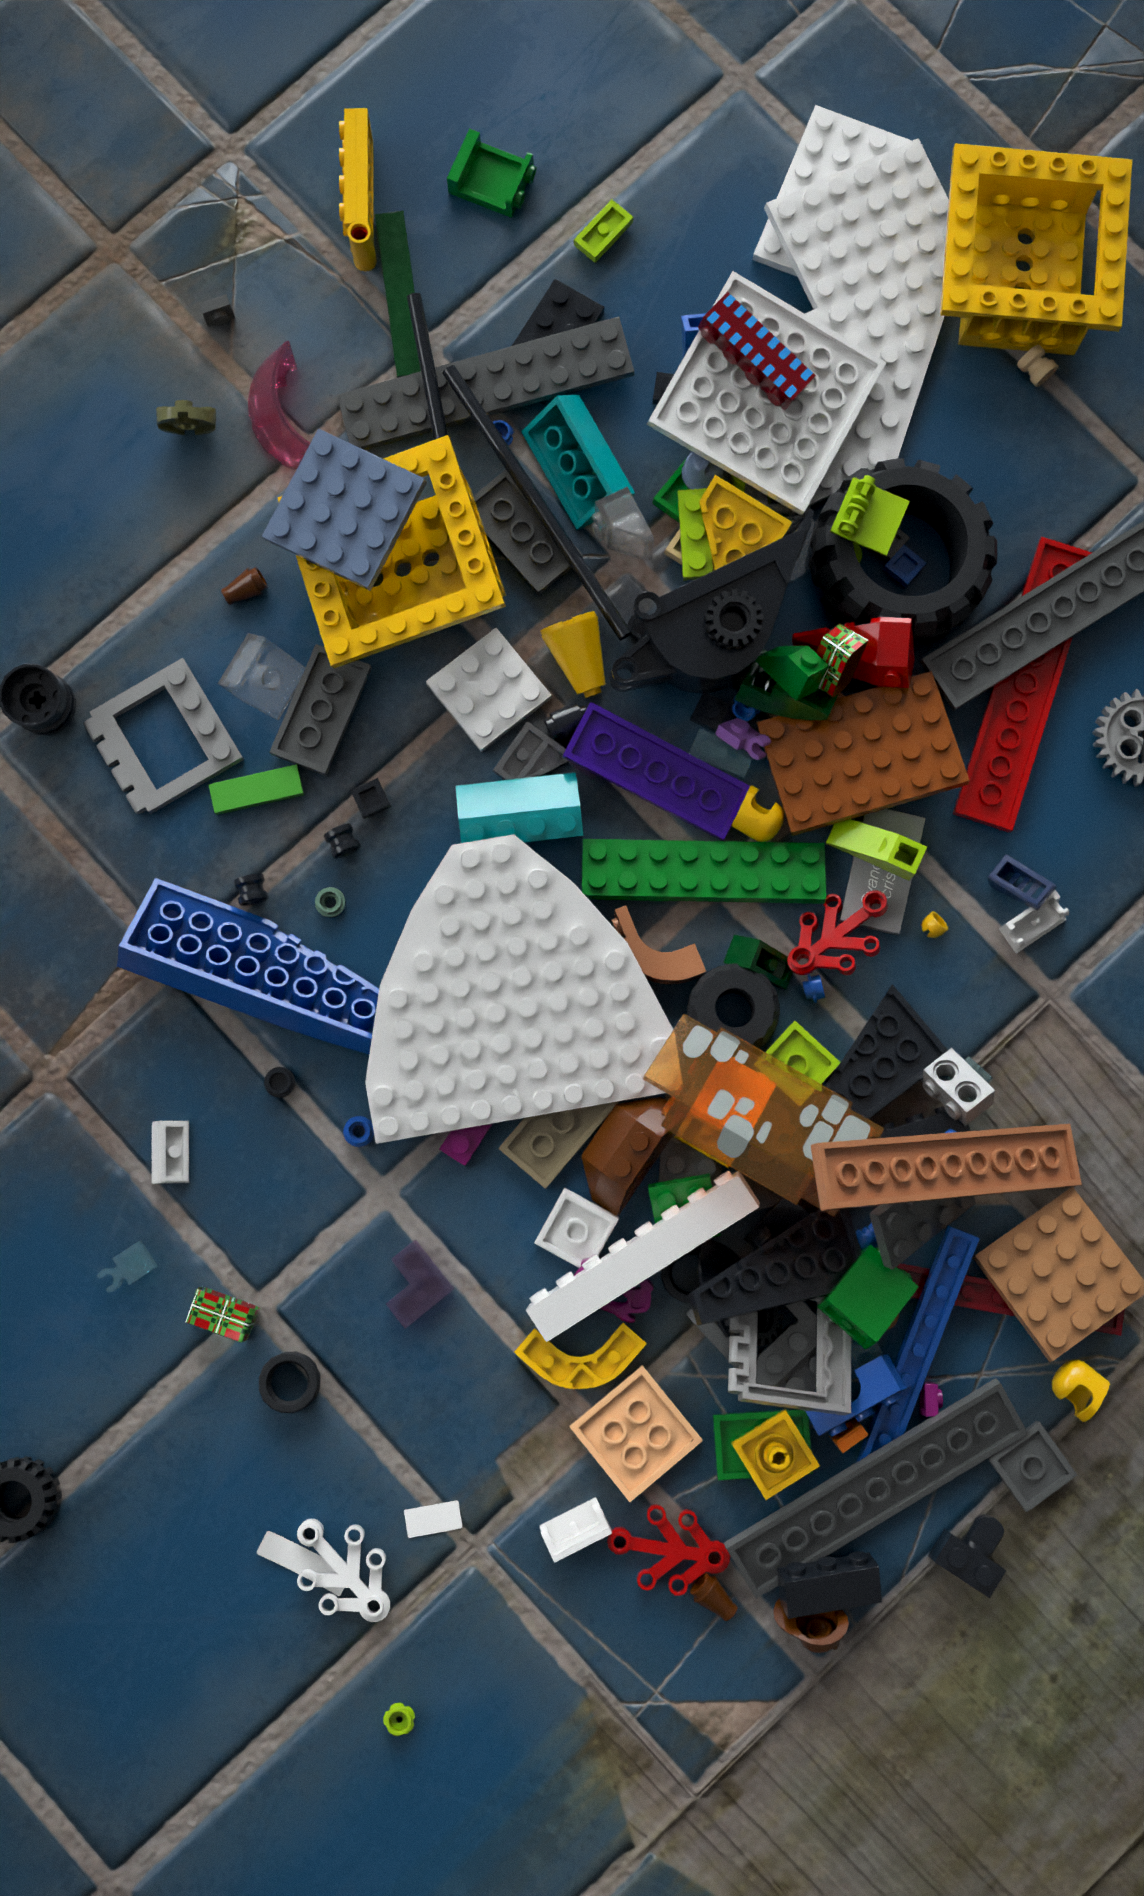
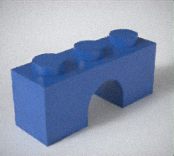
(879, 1385)

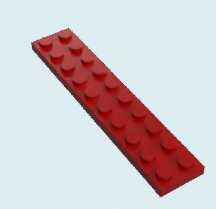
(1015, 716)

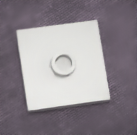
(576, 1228)

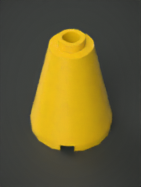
(578, 652)

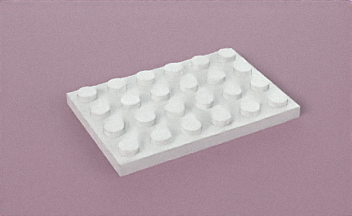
(827, 147)

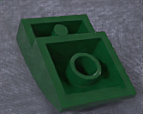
(765, 694)

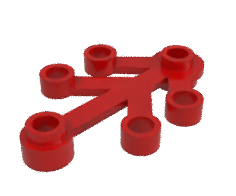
(834, 937)
(673, 1550)

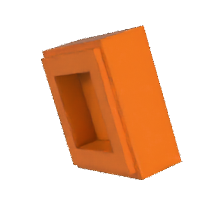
(851, 1436)

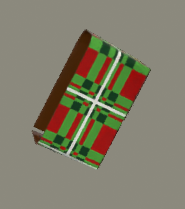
(842, 653)

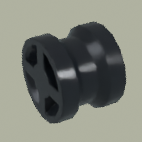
(342, 841)
(251, 889)

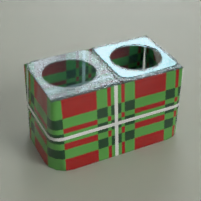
(222, 1314)

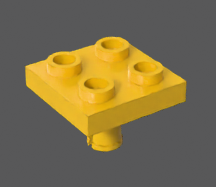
(775, 1454)

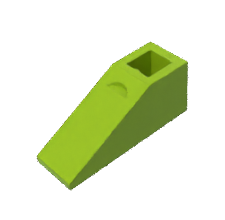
(878, 847)

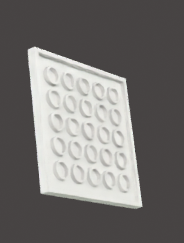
(738, 428)

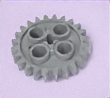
(1116, 733)

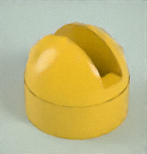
(934, 924)

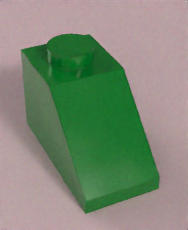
(794, 669)

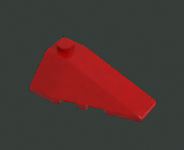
(887, 656)

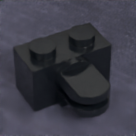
(971, 1555)

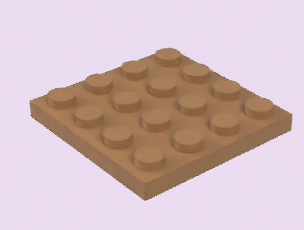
(1061, 1274)

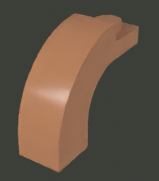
(659, 966)

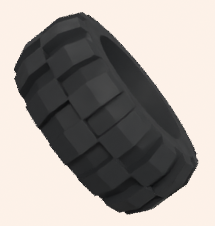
(955, 518)

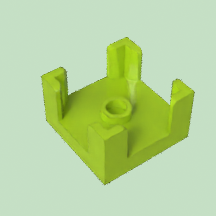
(803, 1053)

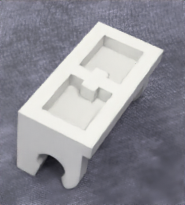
(1034, 924)
(575, 1529)

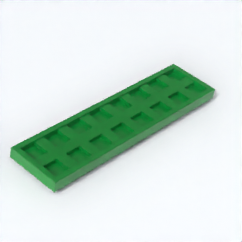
(704, 871)

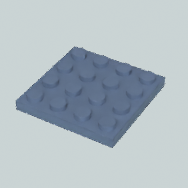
(344, 509)

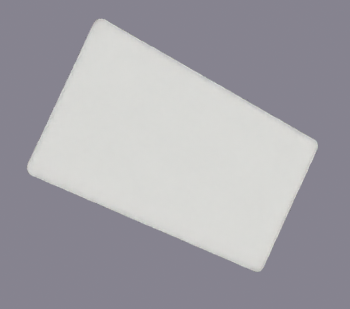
(433, 1519)

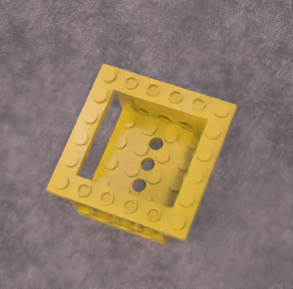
(1046, 196)
(428, 598)

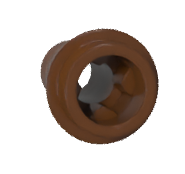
(245, 586)
(712, 1596)

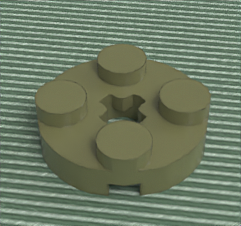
(186, 417)

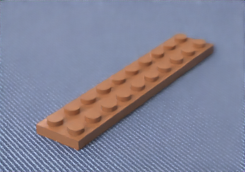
(944, 1166)

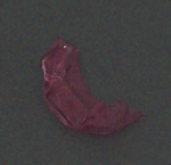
(265, 411)

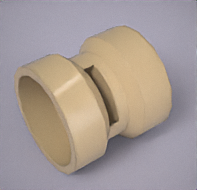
(1039, 368)

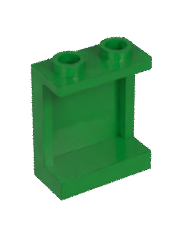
(490, 175)
(868, 1298)

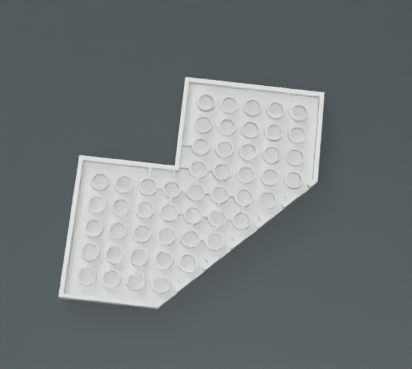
(873, 271)

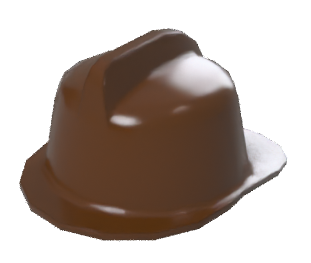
(817, 1631)

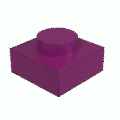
(930, 1399)

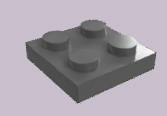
(1032, 1467)

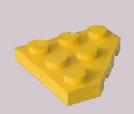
(737, 522)

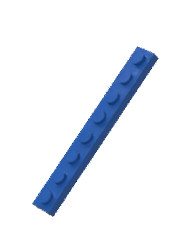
(923, 1336)

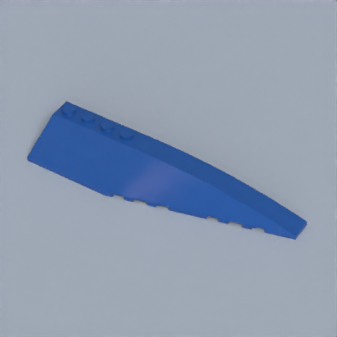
(246, 966)

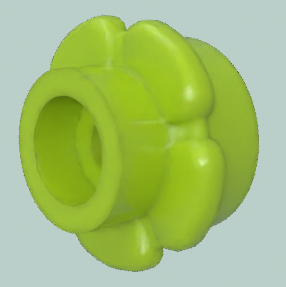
(399, 1728)

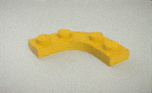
(582, 1371)

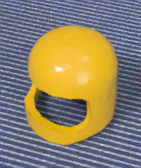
(756, 820)
(1078, 1383)

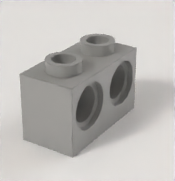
(964, 1083)

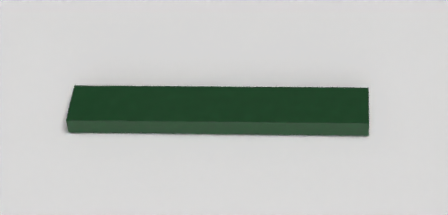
(398, 285)

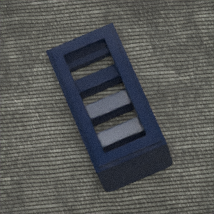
(1008, 865)

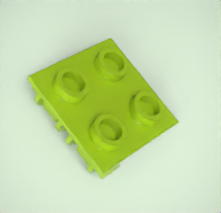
(869, 515)

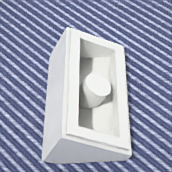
(170, 1152)

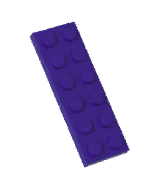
(656, 771)

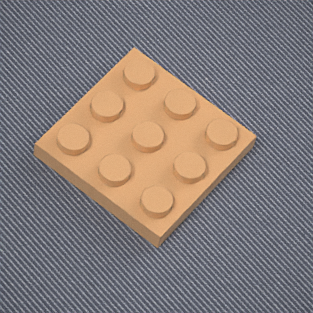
(636, 1433)

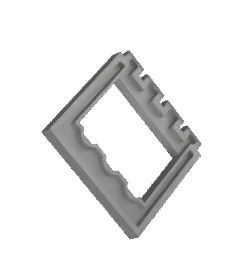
(200, 718)
(832, 1369)

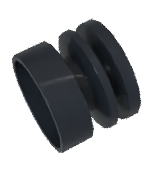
(25, 689)

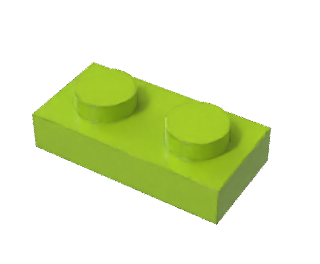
(603, 231)

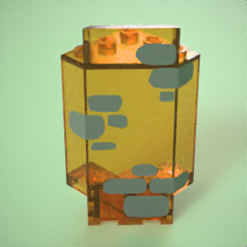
(750, 1108)

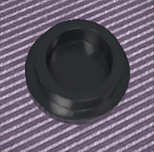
(279, 1082)

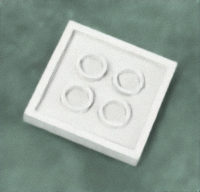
(488, 689)

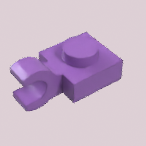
(741, 735)

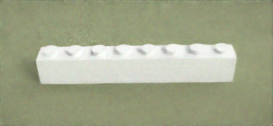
(643, 1255)

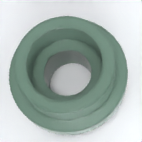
(326, 893)

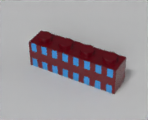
(755, 351)

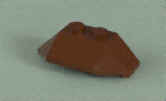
(624, 1152)

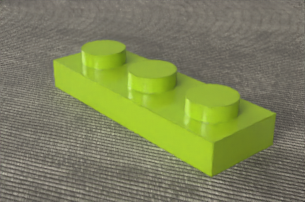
(694, 541)

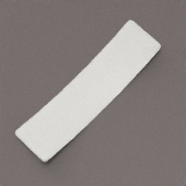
(294, 1557)

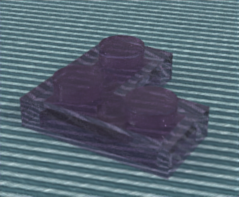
(426, 1285)

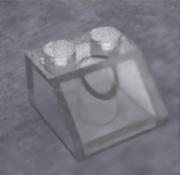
(622, 525)
(262, 675)

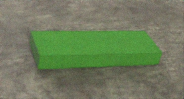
(256, 789)

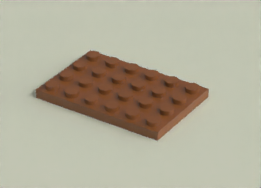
(865, 757)

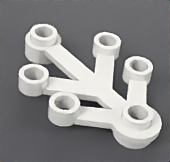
(347, 1574)

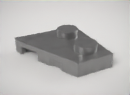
(530, 755)

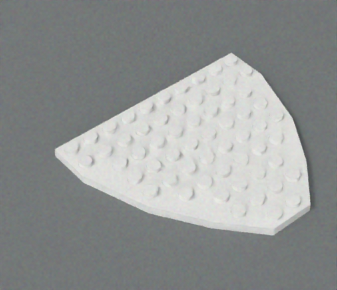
(506, 1001)

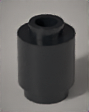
(564, 721)

